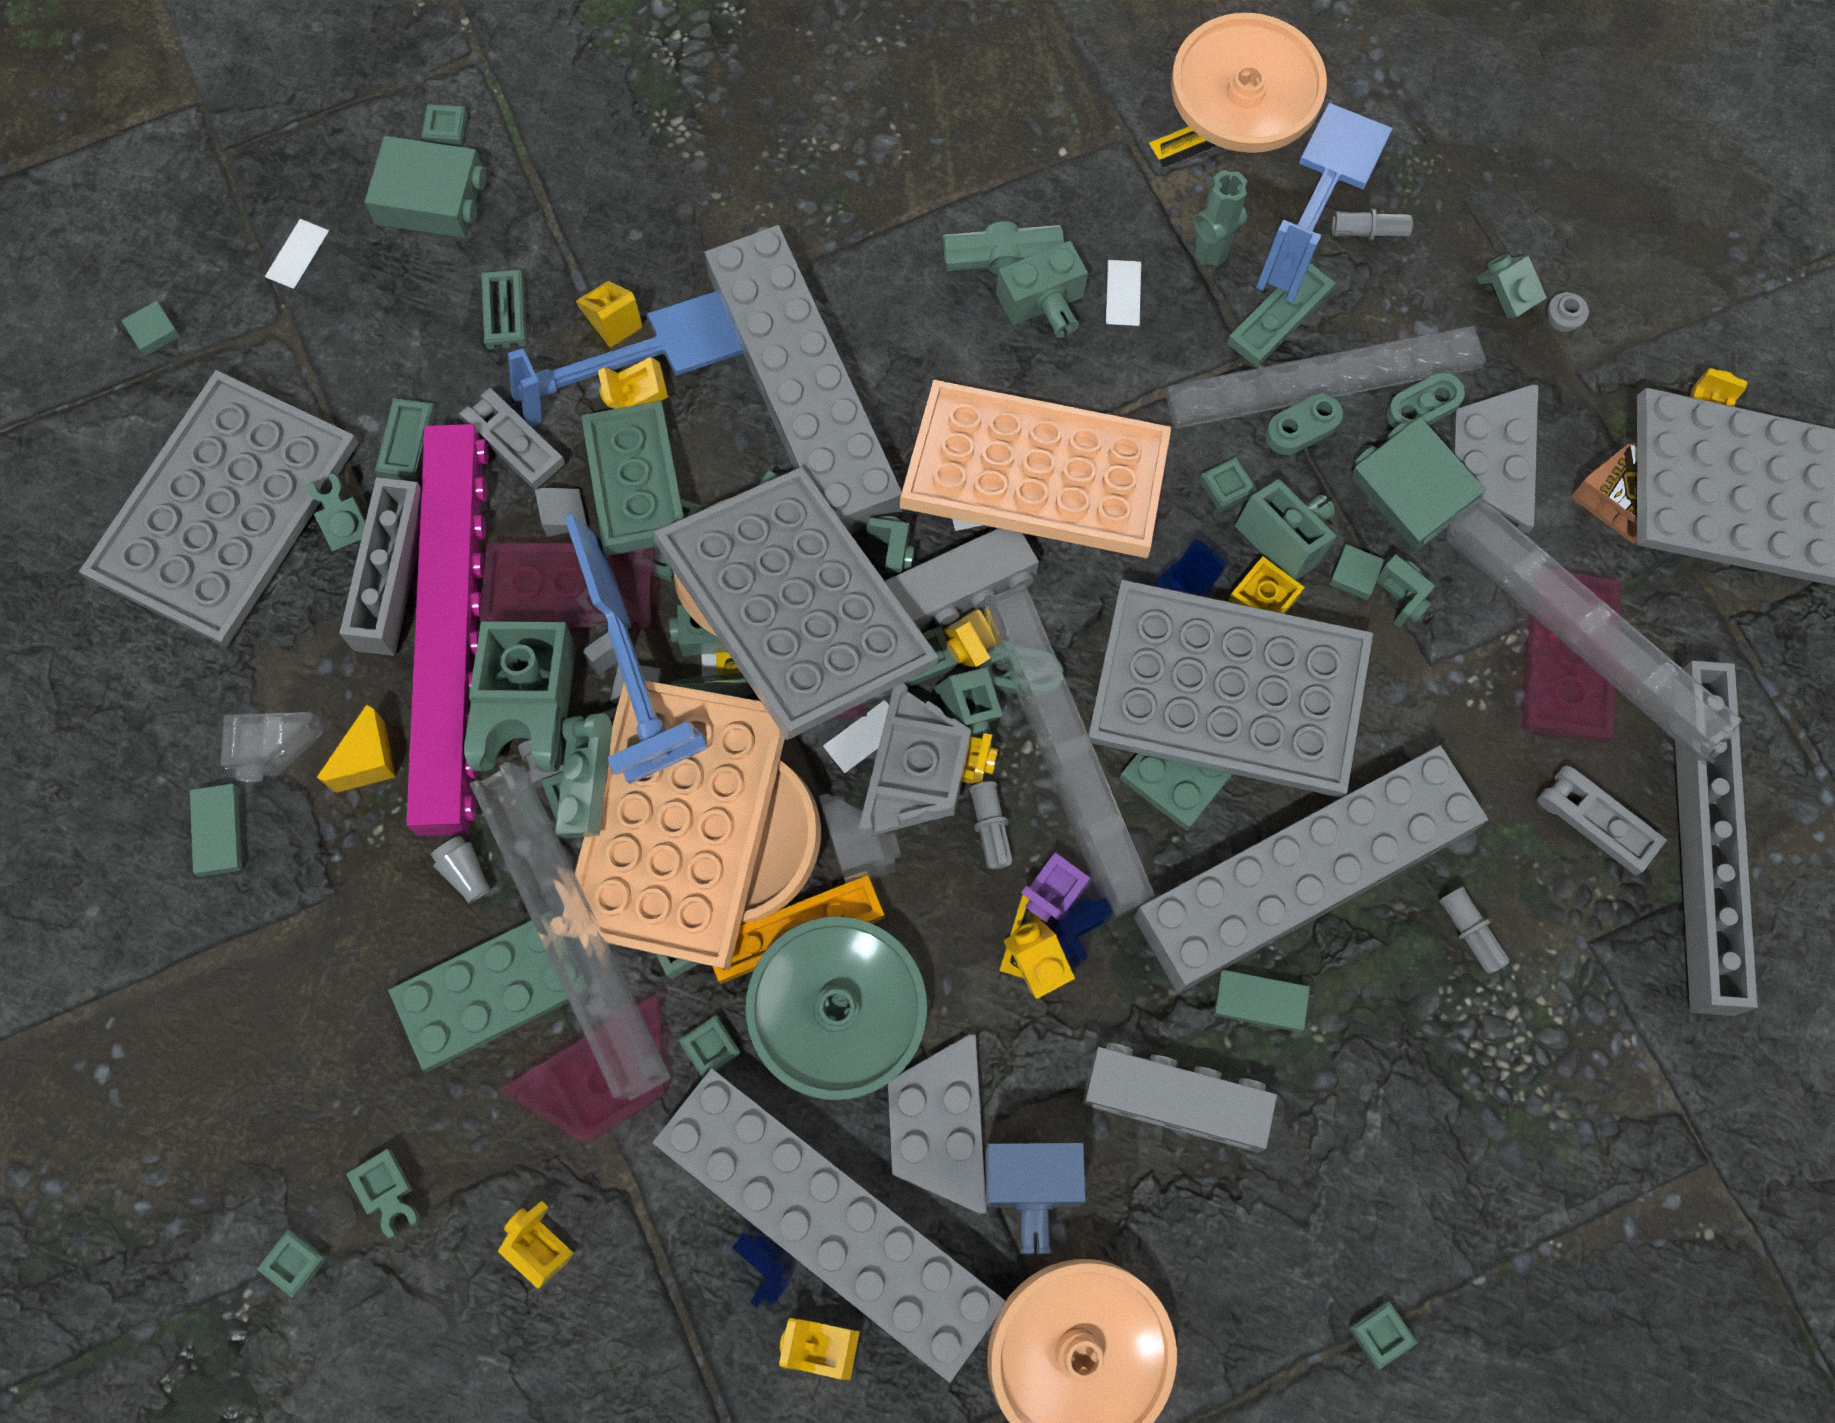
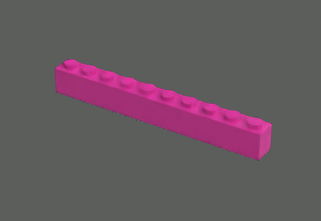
(446, 629)

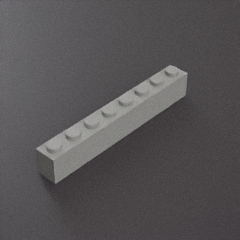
(1716, 865)

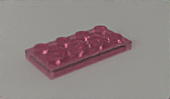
(548, 585)
(1561, 688)

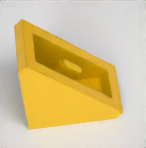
(611, 312)
(361, 756)

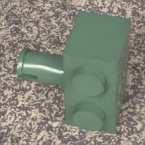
(1045, 286)
(1287, 529)

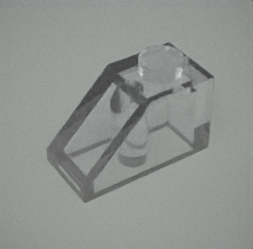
(266, 742)
(854, 853)

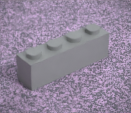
(384, 568)
(963, 577)
(1179, 1098)

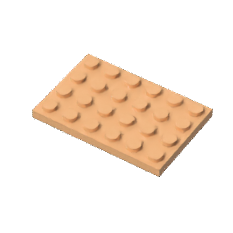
(1037, 468)
(686, 838)

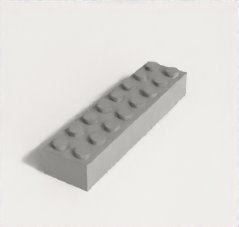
(803, 377)
(1309, 869)
(830, 1224)

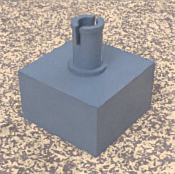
(1034, 1181)

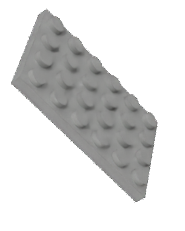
(1735, 486)
(219, 508)
(795, 602)
(1231, 688)

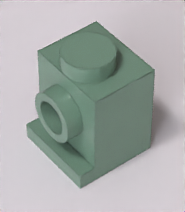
(692, 640)
(970, 690)

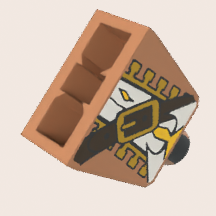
(1612, 492)

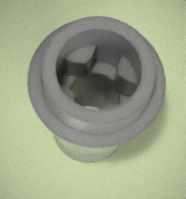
(461, 868)

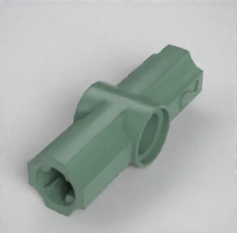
(1220, 217)
(998, 246)

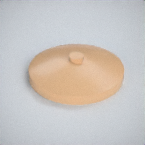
(1248, 82)
(786, 846)
(1082, 1348)

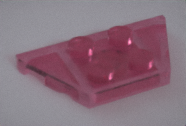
(574, 1093)

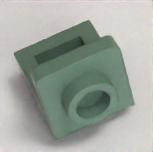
(1514, 283)
(896, 534)
(1409, 586)

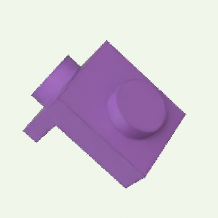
(1055, 889)

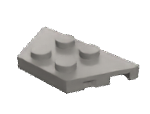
(1499, 449)
(915, 766)
(939, 1126)

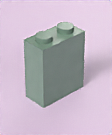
(425, 187)
(1416, 482)

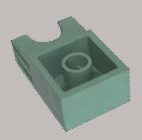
(520, 691)

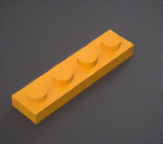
(849, 900)

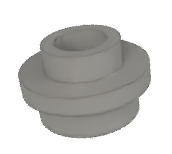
(1564, 320)

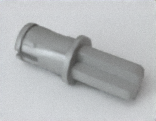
(1370, 224)
(991, 825)
(1474, 930)

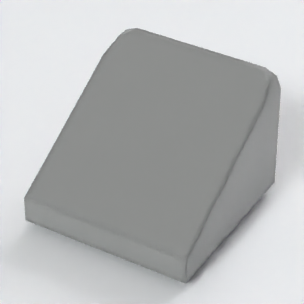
(557, 503)

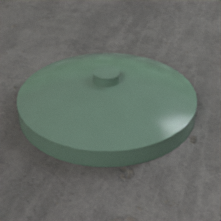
(836, 1008)

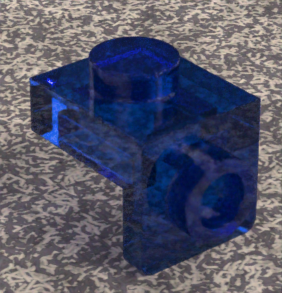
(1195, 571)
(1083, 918)
(761, 1255)

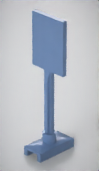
(1343, 150)
(686, 333)
(656, 746)

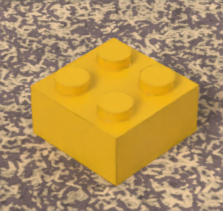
(1267, 588)

